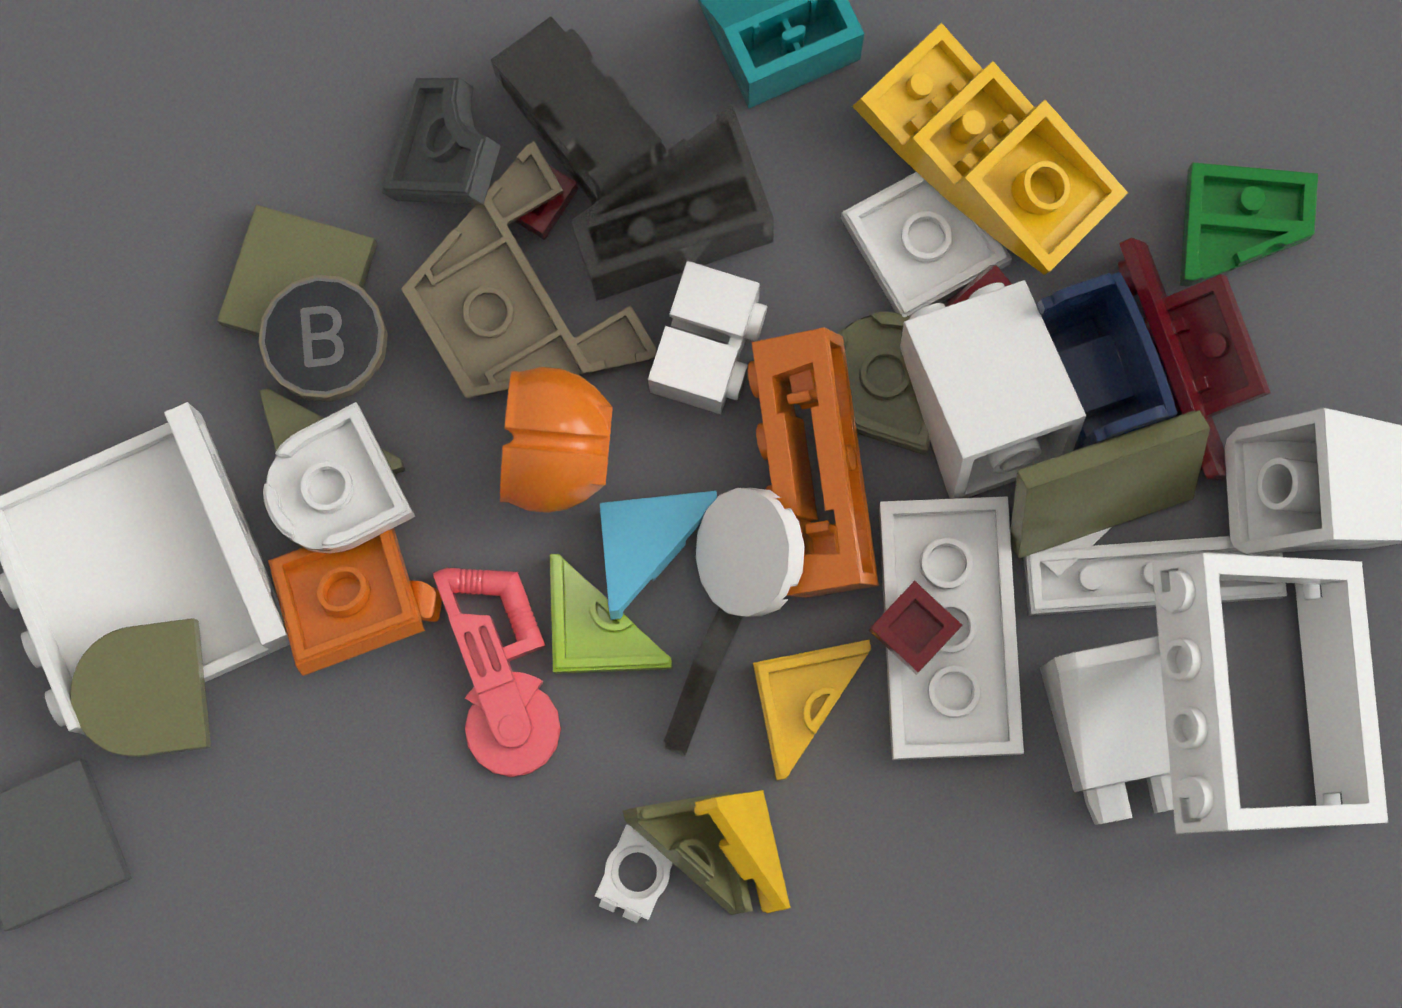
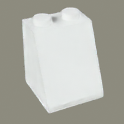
(990, 387)

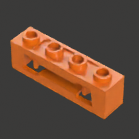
(813, 373)

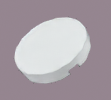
(749, 552)

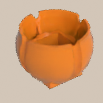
(557, 440)

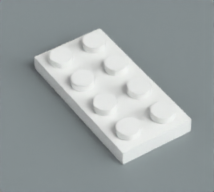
(970, 690)

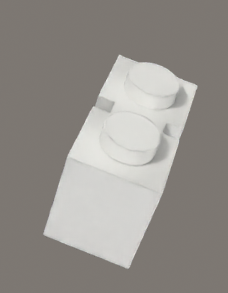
(707, 333)

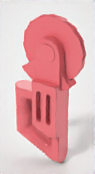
(511, 721)

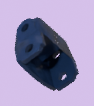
(1107, 357)

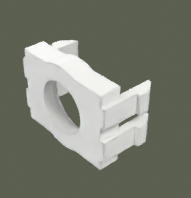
(615, 894)

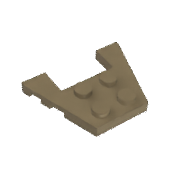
(489, 305)

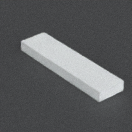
(1123, 576)

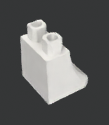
(1314, 483)
(1112, 724)

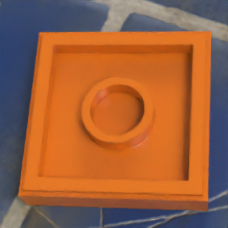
(344, 601)

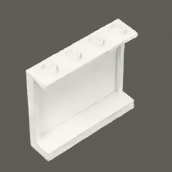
(134, 543)

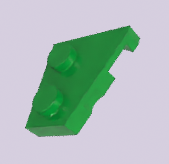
(1242, 217)

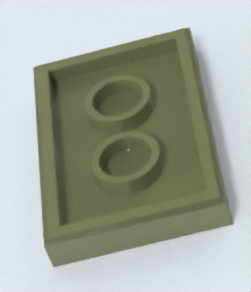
(1107, 483)

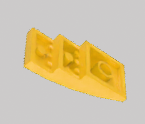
(991, 150)

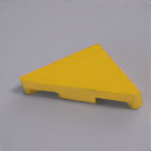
(800, 694)
(749, 843)

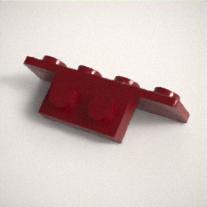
(1200, 343)

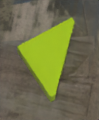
(585, 634)

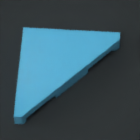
(644, 539)

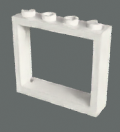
(1336, 689)

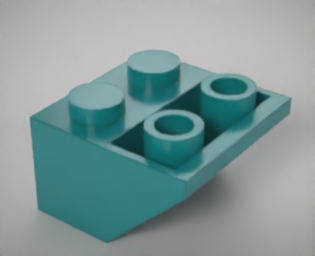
(783, 42)

